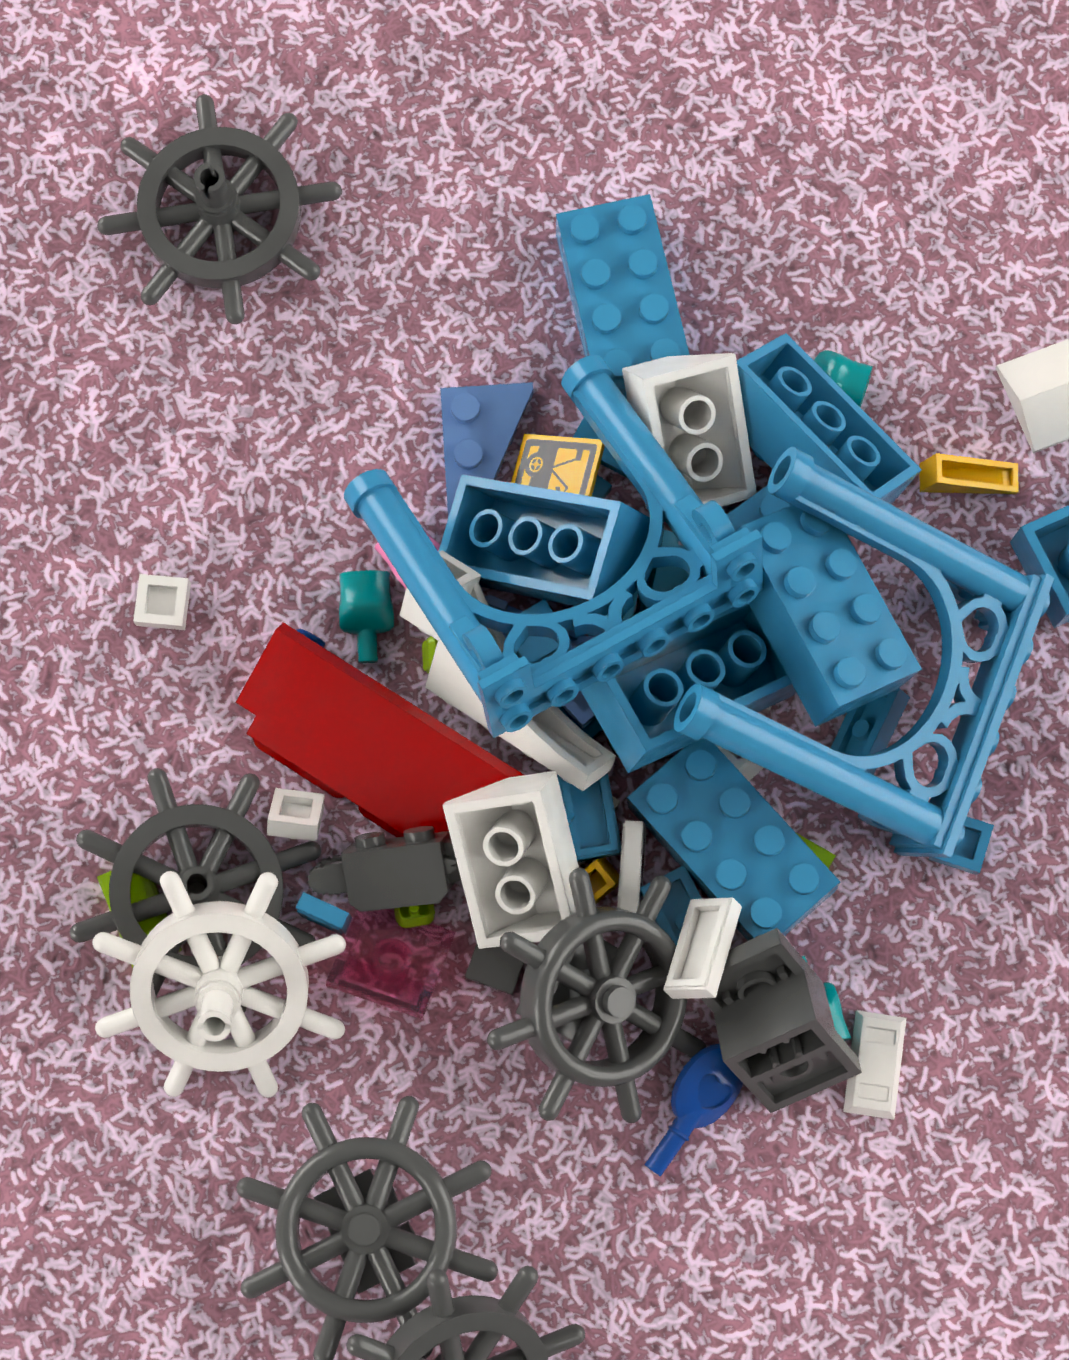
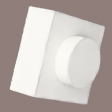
(162, 602)
(295, 814)

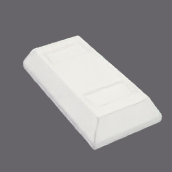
(879, 1047)

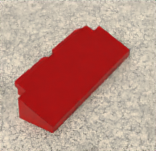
(360, 737)

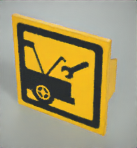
(559, 463)

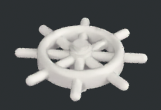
(219, 985)

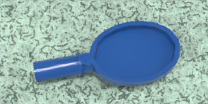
(698, 1099)

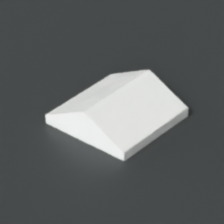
(1040, 394)

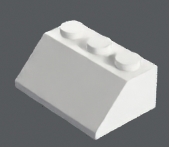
(698, 420)
(513, 856)

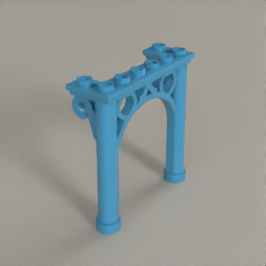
(1006, 608)
(510, 685)

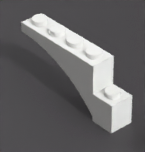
(547, 738)

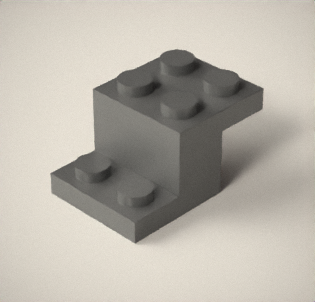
(778, 1024)

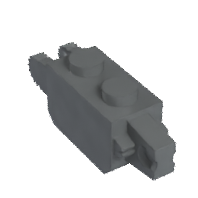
(390, 871)

